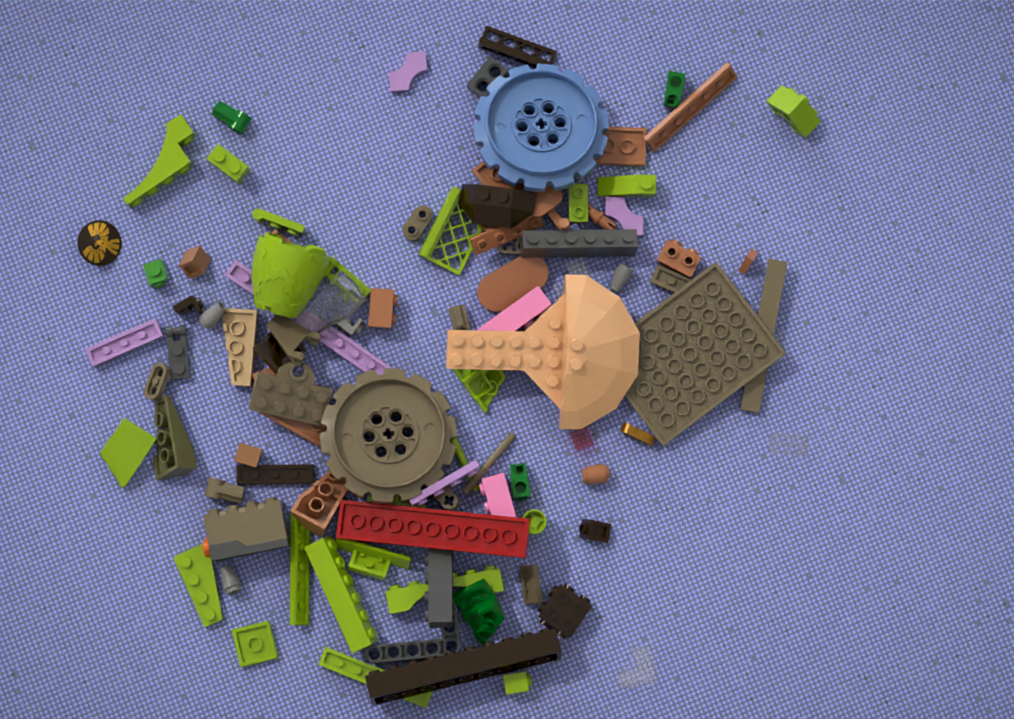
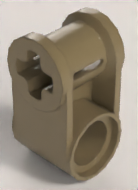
(447, 494)

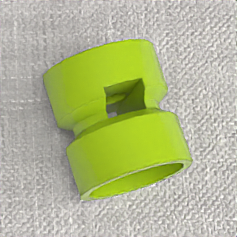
(538, 521)

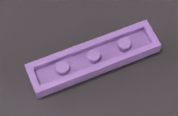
(124, 342)
(452, 480)

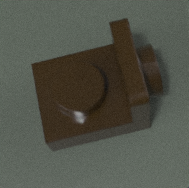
(185, 306)
(594, 530)

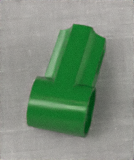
(233, 118)

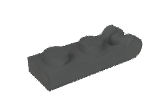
(178, 352)

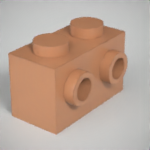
(678, 258)
(381, 309)

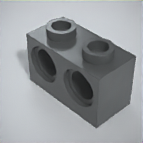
(483, 76)

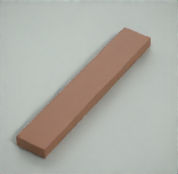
(690, 107)

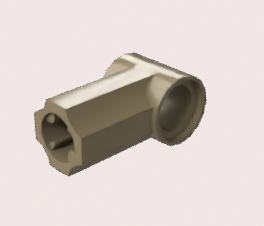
(459, 317)
(221, 490)

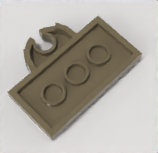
(290, 394)

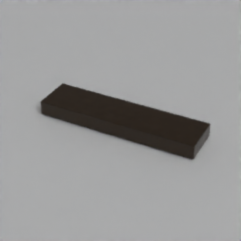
(275, 474)

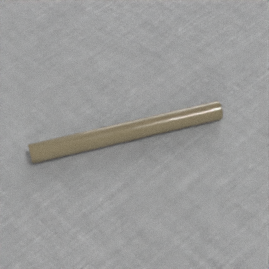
(488, 464)

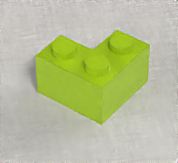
(794, 109)

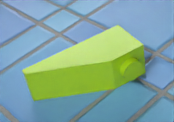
(627, 186)

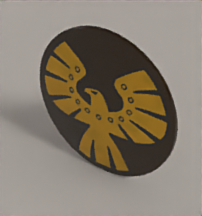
(99, 243)

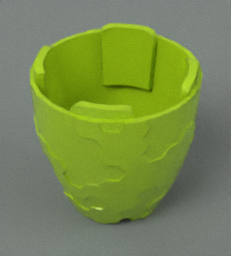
(286, 274)

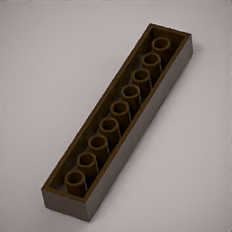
(463, 666)

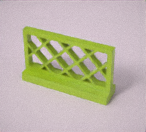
(438, 228)

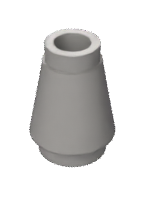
(621, 277)
(212, 315)
(230, 581)

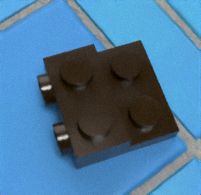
(272, 353)

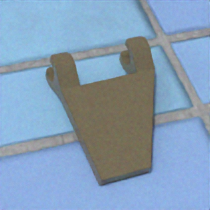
(290, 336)

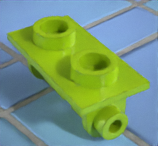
(578, 203)

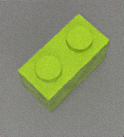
(228, 164)

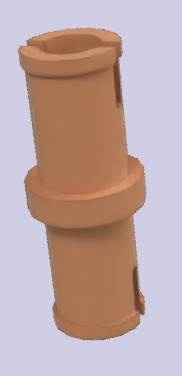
(600, 219)

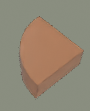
(748, 260)

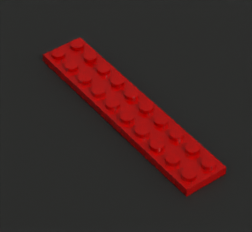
(433, 529)

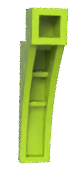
(169, 164)

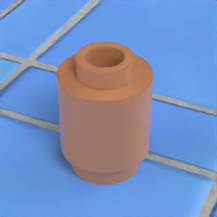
(595, 474)

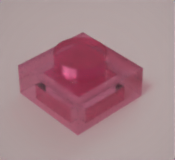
(581, 438)

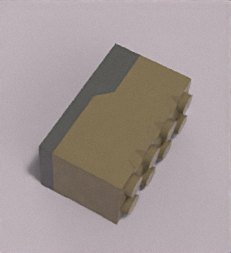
(245, 530)

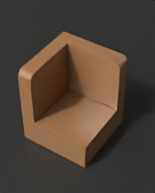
(194, 262)
(248, 455)

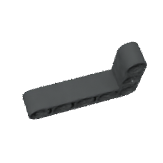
(422, 645)

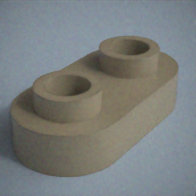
(417, 222)
(157, 381)

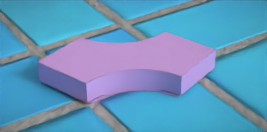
(402, 78)
(617, 209)

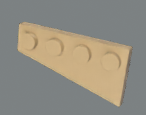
(240, 335)

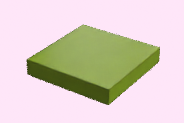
(254, 643)

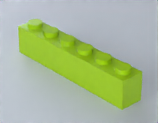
(341, 594)

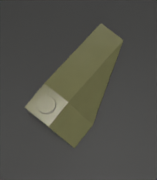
(174, 451)

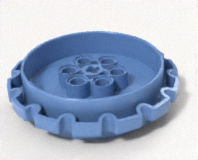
(546, 163)

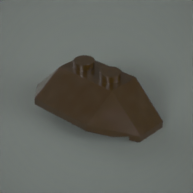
(496, 205)

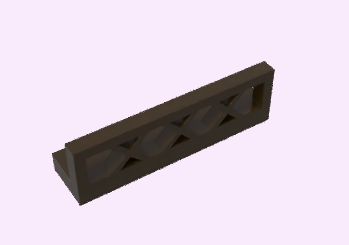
(515, 53)

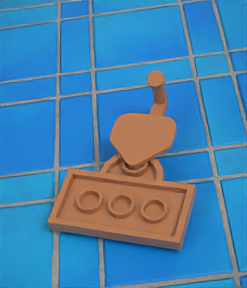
(544, 201)

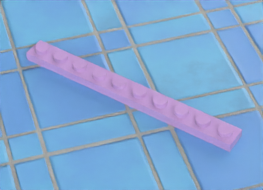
(330, 337)

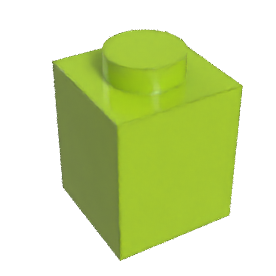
(517, 682)

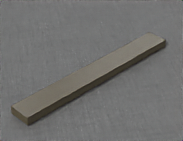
(768, 315)

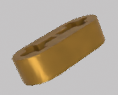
(637, 434)

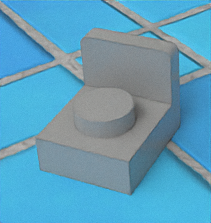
(346, 326)

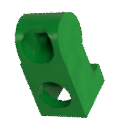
(674, 89)
(519, 482)

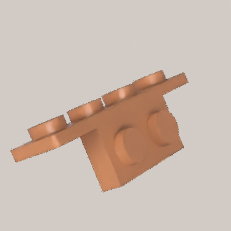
(497, 236)

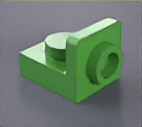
(156, 274)

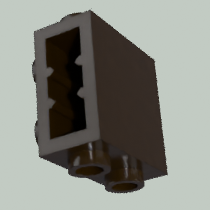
(564, 610)

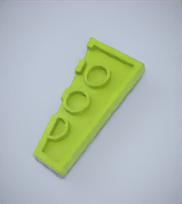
(201, 583)

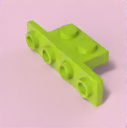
(372, 560)

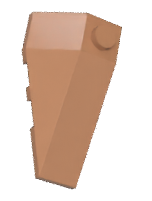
(319, 504)

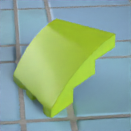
(481, 384)
(126, 450)

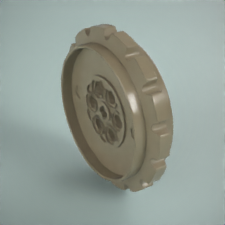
(394, 473)

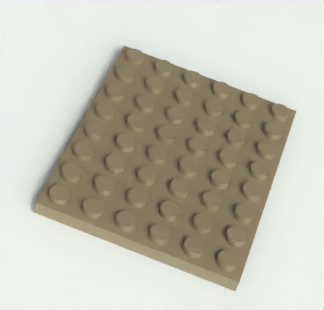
(697, 353)

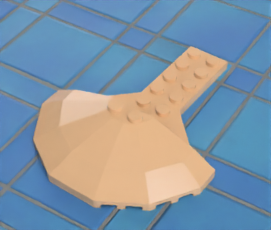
(576, 351)

